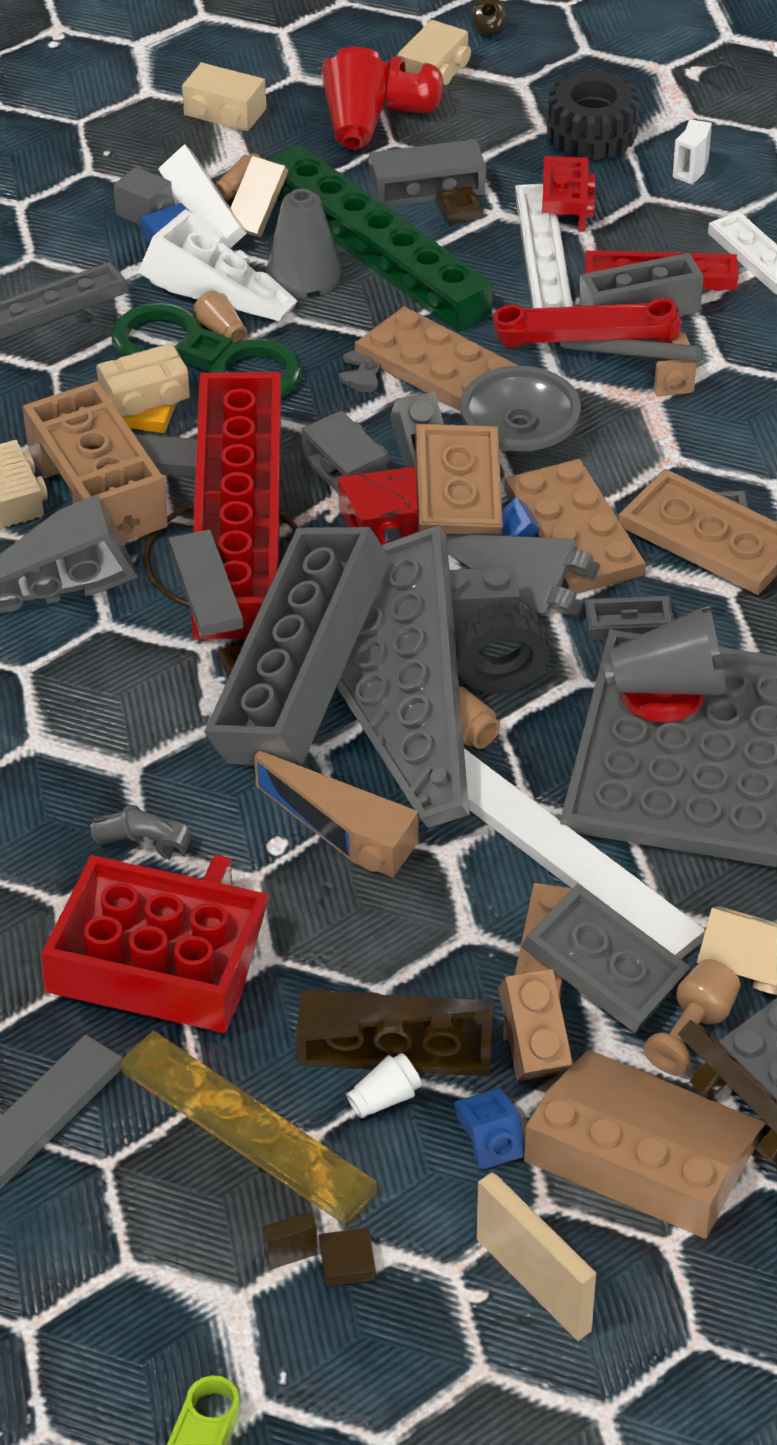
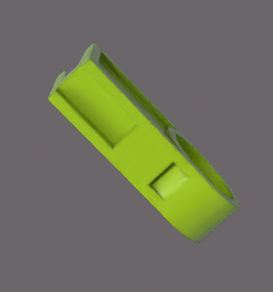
(201, 1430)

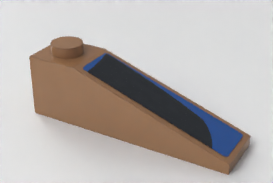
(353, 821)

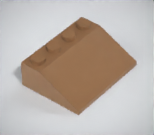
(642, 1141)

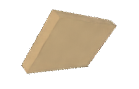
(535, 1256)

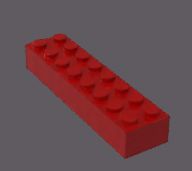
(240, 483)

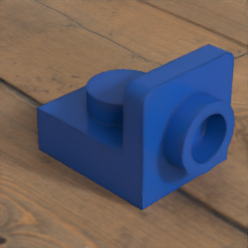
(492, 1126)

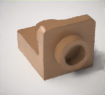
(675, 376)

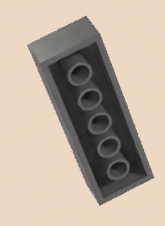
(298, 645)

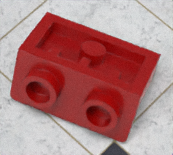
(568, 188)

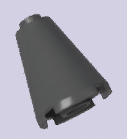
(303, 248)
(670, 659)

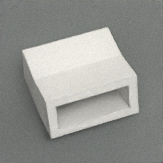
(692, 151)

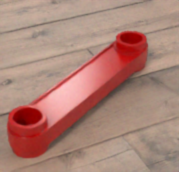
(652, 320)

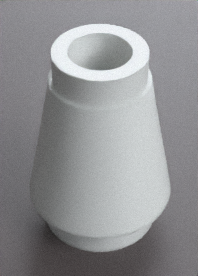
(385, 1086)

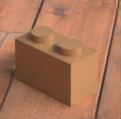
(535, 1025)

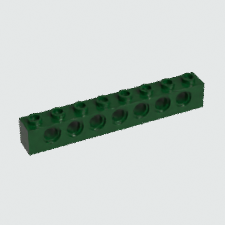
(390, 243)

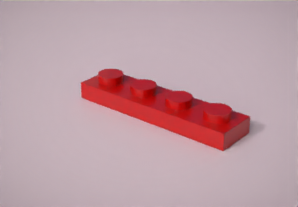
(718, 270)

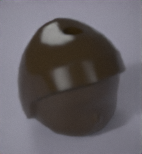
(488, 17)

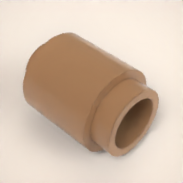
(478, 720)

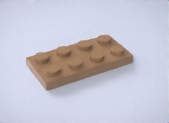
(428, 355)
(572, 506)
(705, 530)

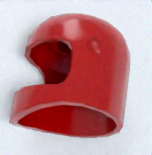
(414, 92)

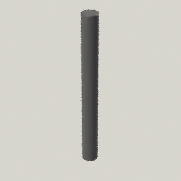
(639, 348)

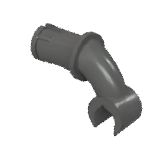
(136, 824)

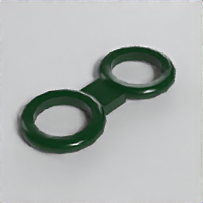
(205, 348)

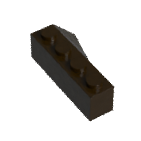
(368, 1027)

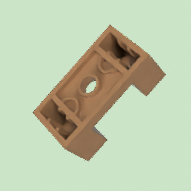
(99, 455)

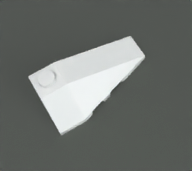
(193, 259)

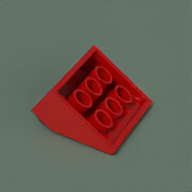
(154, 943)

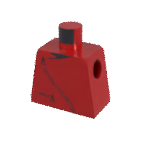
(381, 501)

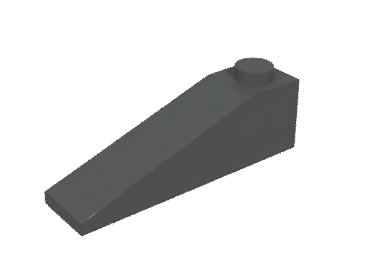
(63, 555)

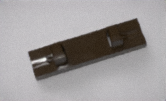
(724, 1069)

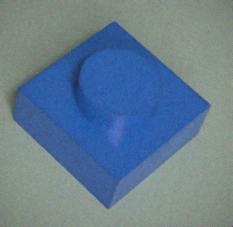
(518, 520)

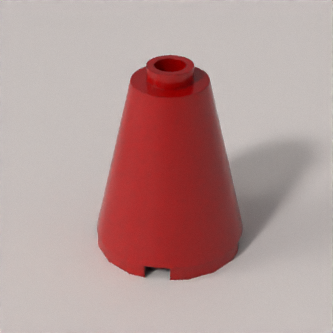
(355, 93)

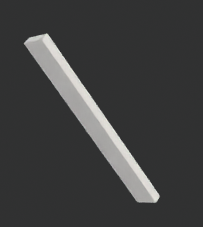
(575, 859)

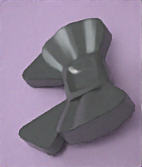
(365, 377)

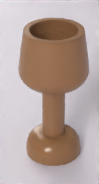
(705, 998)

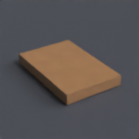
(458, 479)

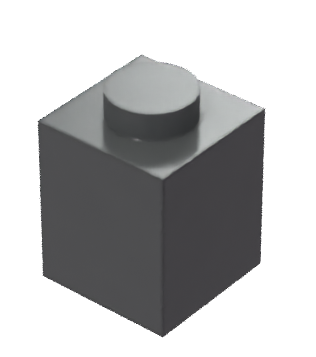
(141, 194)

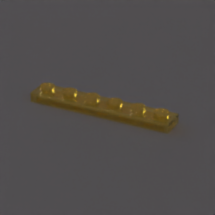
(249, 1127)

